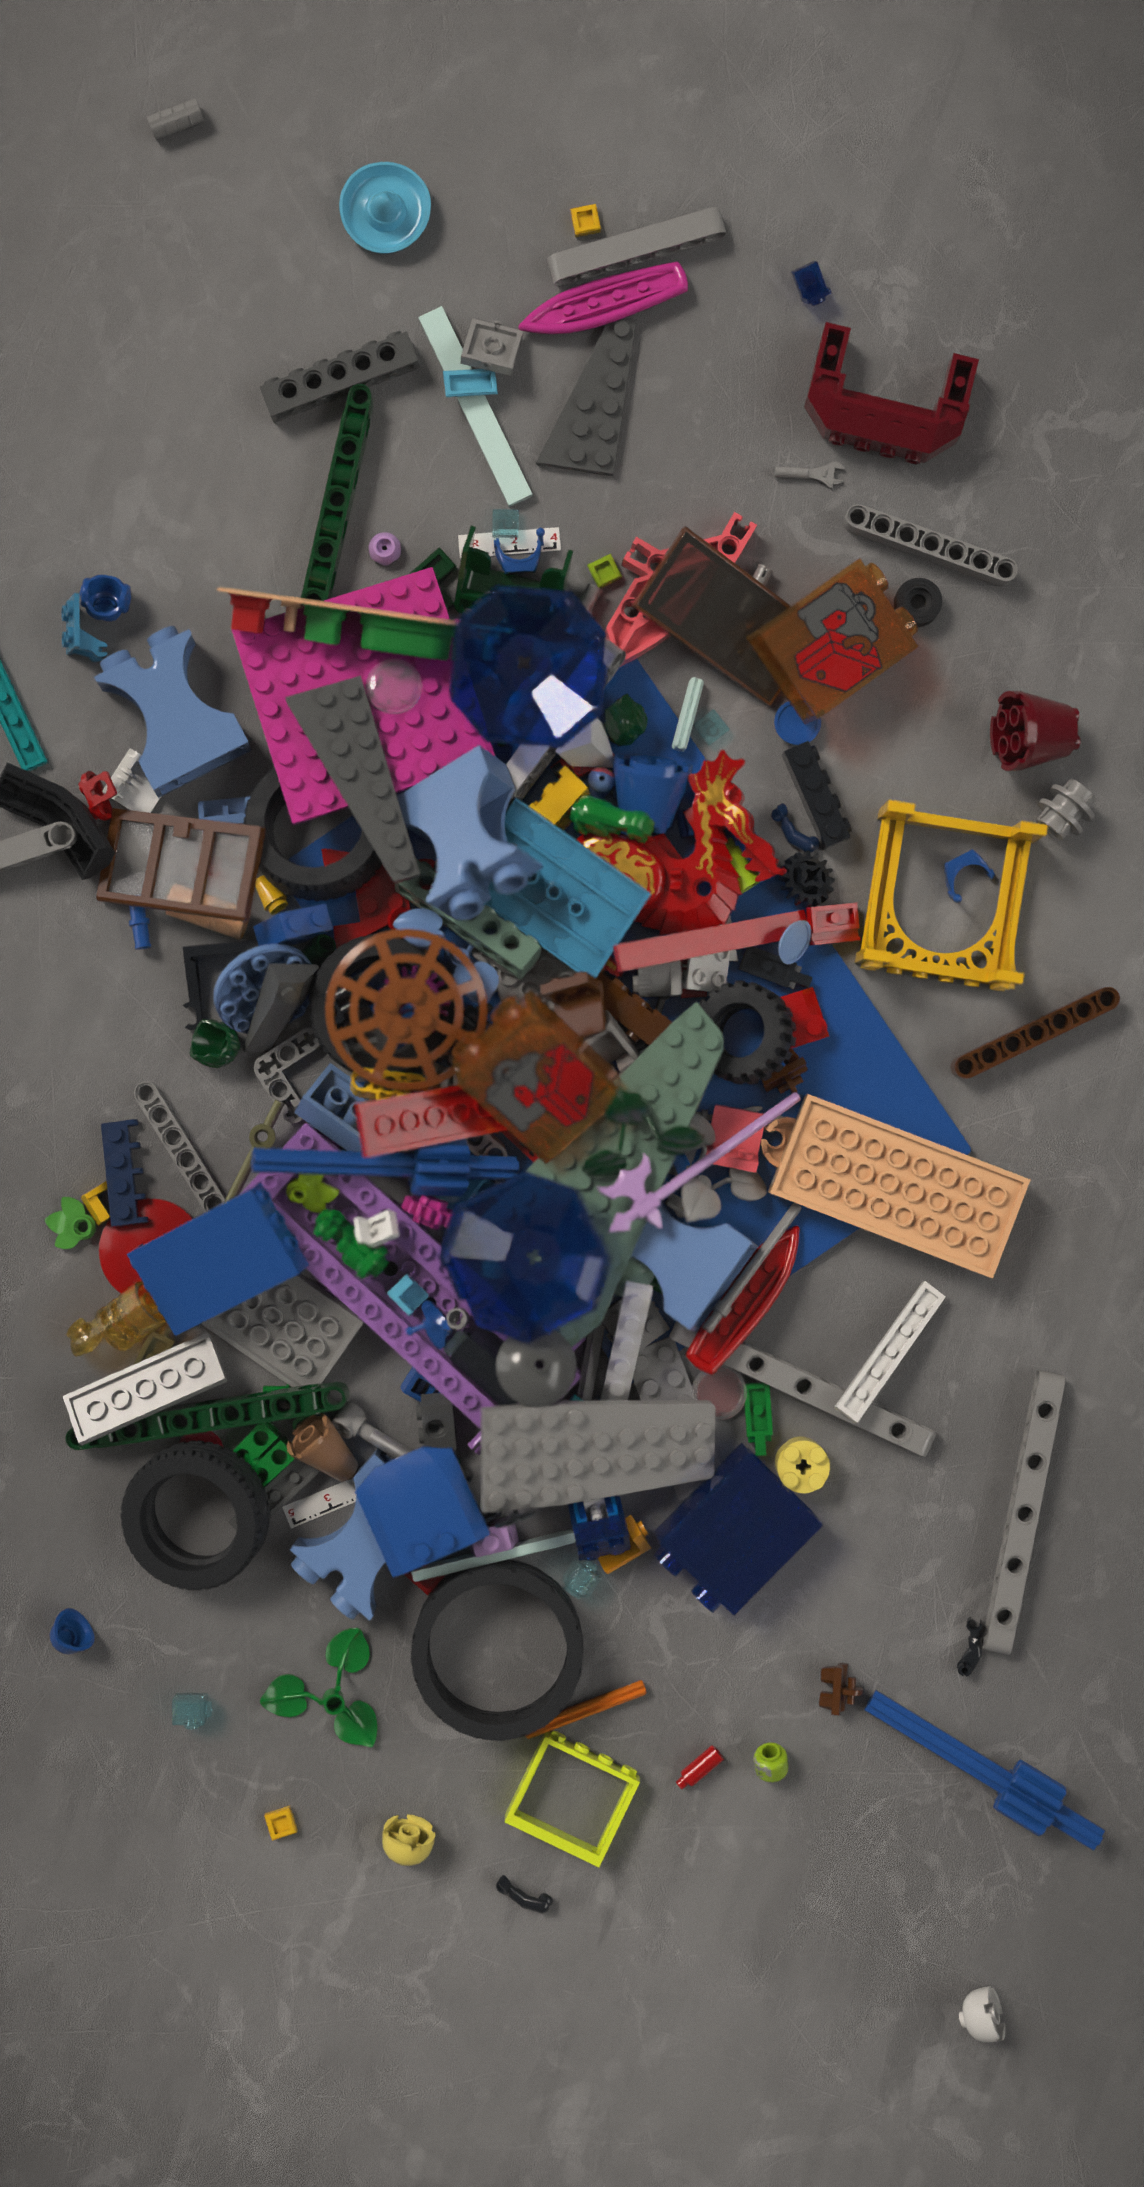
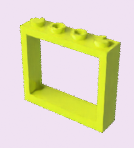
(555, 1836)

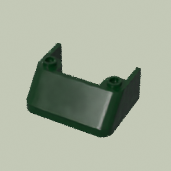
(477, 577)

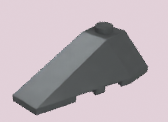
(280, 998)

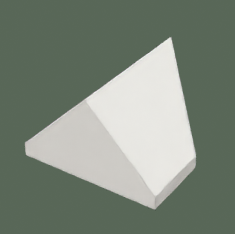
(589, 748)

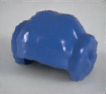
(105, 597)

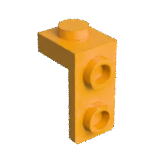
(638, 1543)

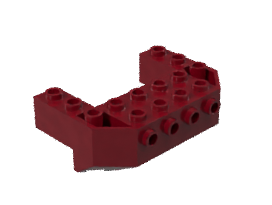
(882, 423)

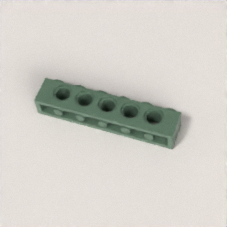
(515, 961)

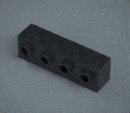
(816, 796)

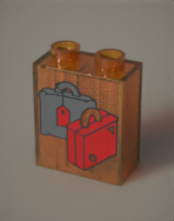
(834, 640)
(535, 1075)

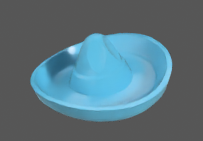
(385, 207)

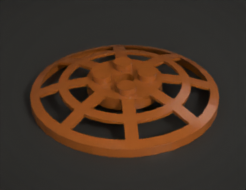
(393, 996)

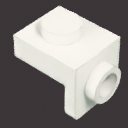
(376, 1229)

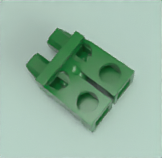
(256, 1443)

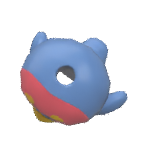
(598, 788)

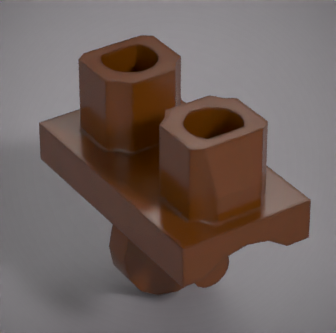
(788, 1076)
(837, 1699)

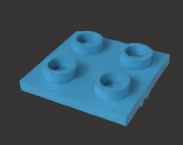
(75, 639)

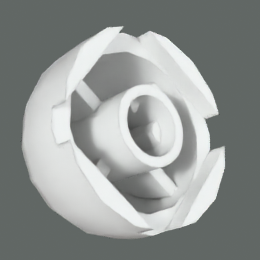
(982, 2015)

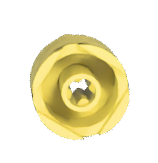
(809, 1478)

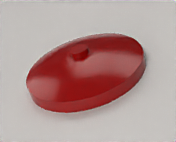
(119, 1241)

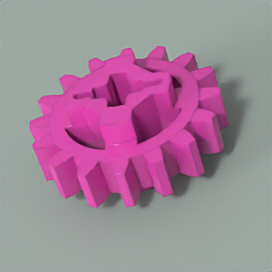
(428, 1210)

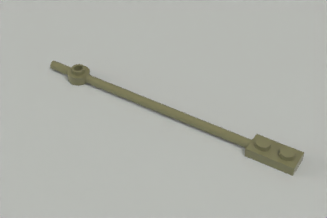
(159, 1340)

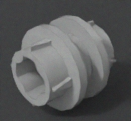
(1066, 809)

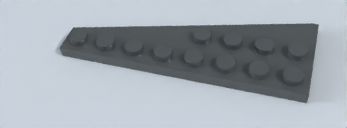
(348, 744)

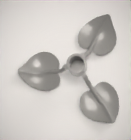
(698, 1194)

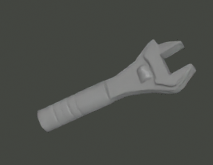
(823, 474)

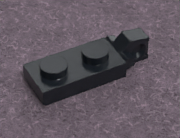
(772, 969)

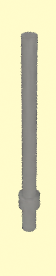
(722, 1307)

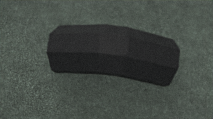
(51, 803)

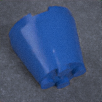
(651, 786)

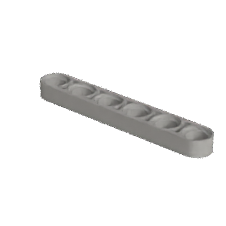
(183, 1146)

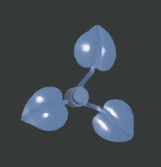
(431, 922)

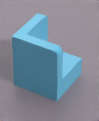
(408, 1294)

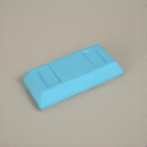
(469, 382)

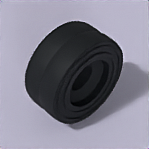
(925, 589)

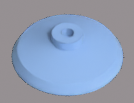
(794, 941)

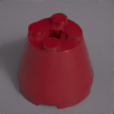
(1032, 730)

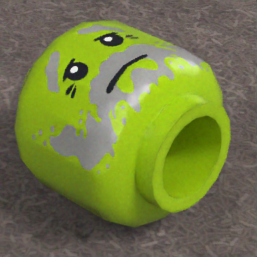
(770, 1762)

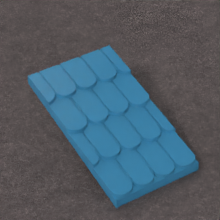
(575, 902)

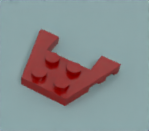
(374, 902)

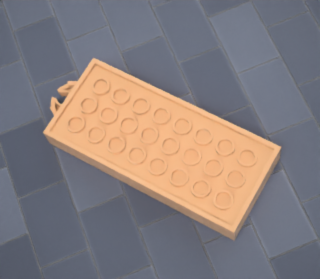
(895, 1184)

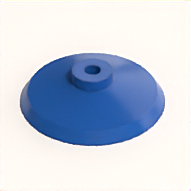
(791, 727)

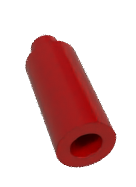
(700, 1767)

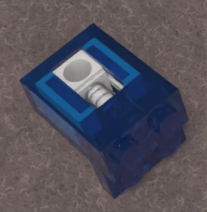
(601, 1535)

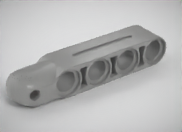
(36, 844)

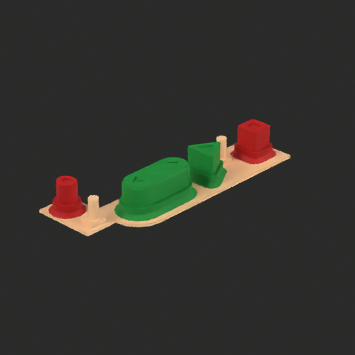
(381, 628)

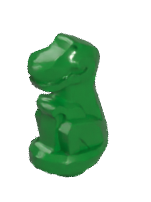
(602, 818)
(360, 1257)

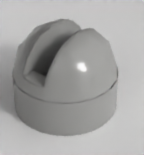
(453, 1317)

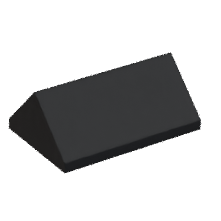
(478, 1361)

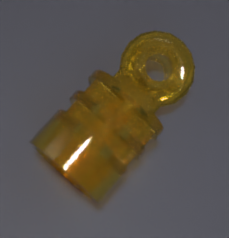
(121, 1322)

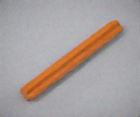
(594, 1706)

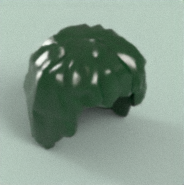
(625, 721)
(214, 1044)

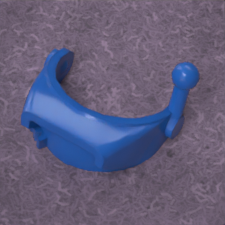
(523, 565)
(953, 866)
(434, 1325)

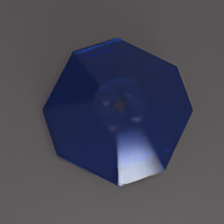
(565, 674)
(490, 1264)

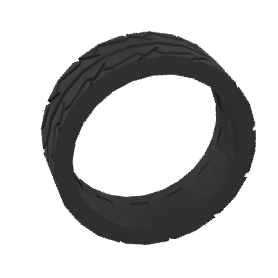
(493, 1724)

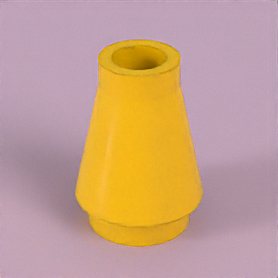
(270, 896)

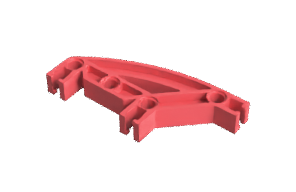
(641, 634)

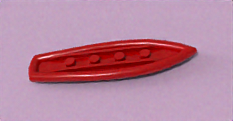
(713, 1349)

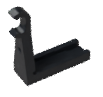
(192, 969)

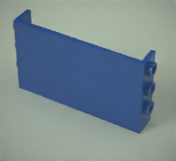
(218, 1259)

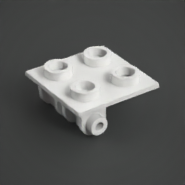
(132, 785)
(706, 972)

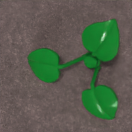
(352, 1725)

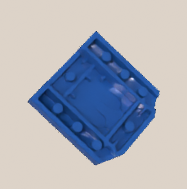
(421, 1508)

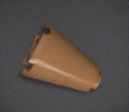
(322, 1448)

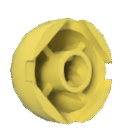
(408, 1839)

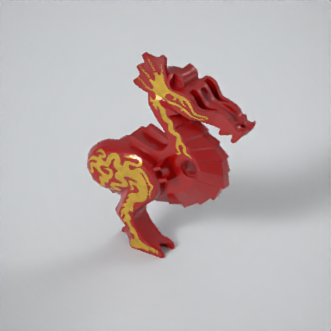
(674, 881)

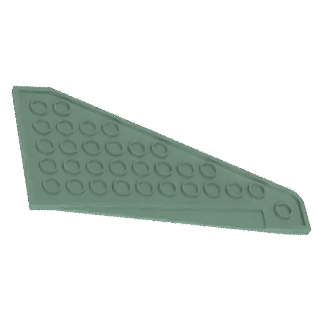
(672, 1081)

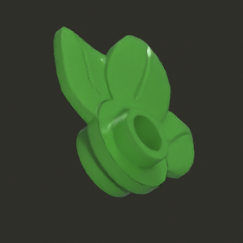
(67, 1223)

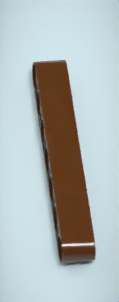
(1047, 1029)

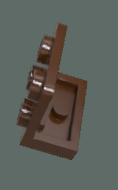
(578, 1002)

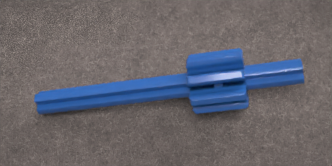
(430, 1169)
(1023, 1793)

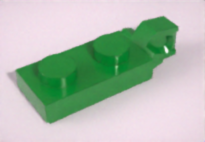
(758, 1416)

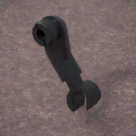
(973, 1653)
(525, 1901)

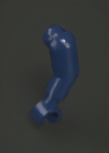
(793, 836)

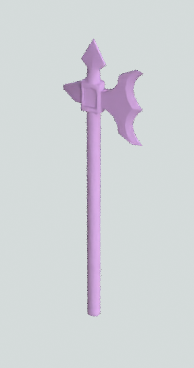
(631, 1182)

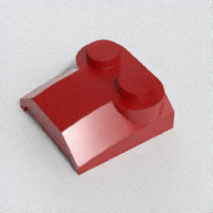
(807, 1016)

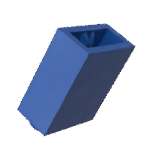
(294, 926)

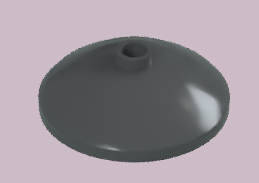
(528, 1384)

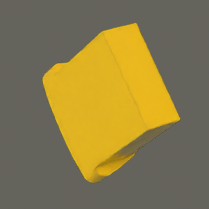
(94, 1205)

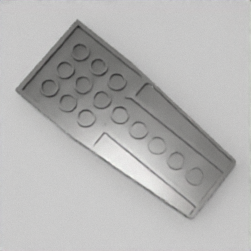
(591, 1450)

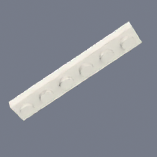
(626, 1341)
(889, 1352)

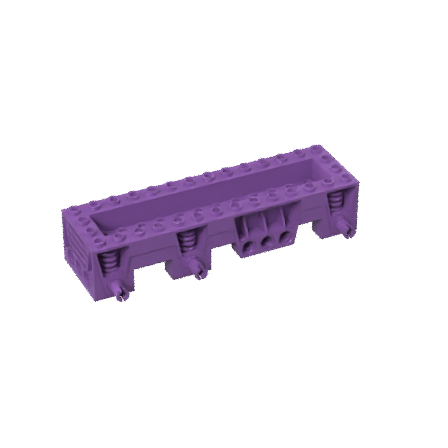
(413, 1253)

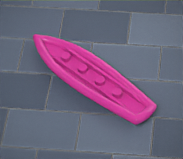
(607, 300)

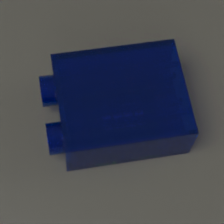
(735, 1531)

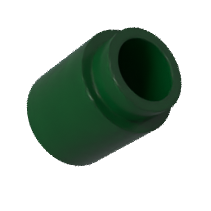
(319, 949)

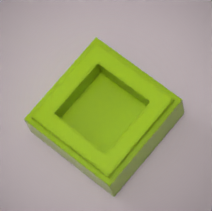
(604, 571)

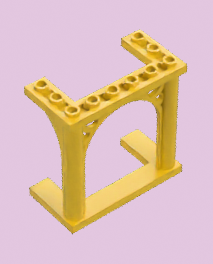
(1000, 965)

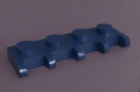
(120, 1173)

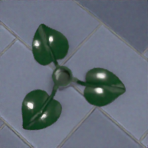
(632, 1109)

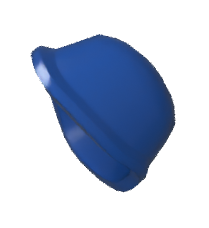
(71, 1632)

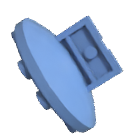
(242, 980)

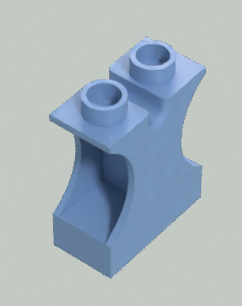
(182, 731)
(464, 817)
(692, 1264)
(346, 1550)

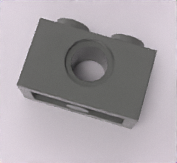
(437, 1408)

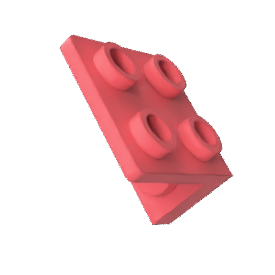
(728, 1122)

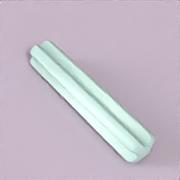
(687, 714)

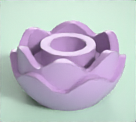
(381, 556)

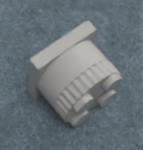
(658, 980)

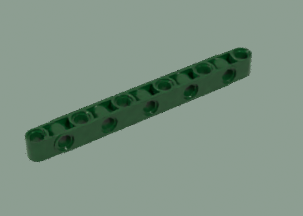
(340, 482)
(214, 1414)

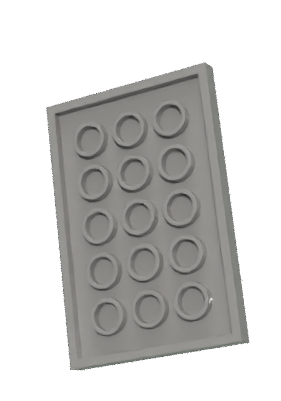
(290, 1330)

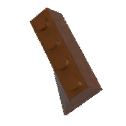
(632, 1011)

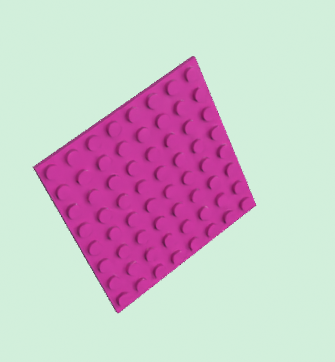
(286, 664)

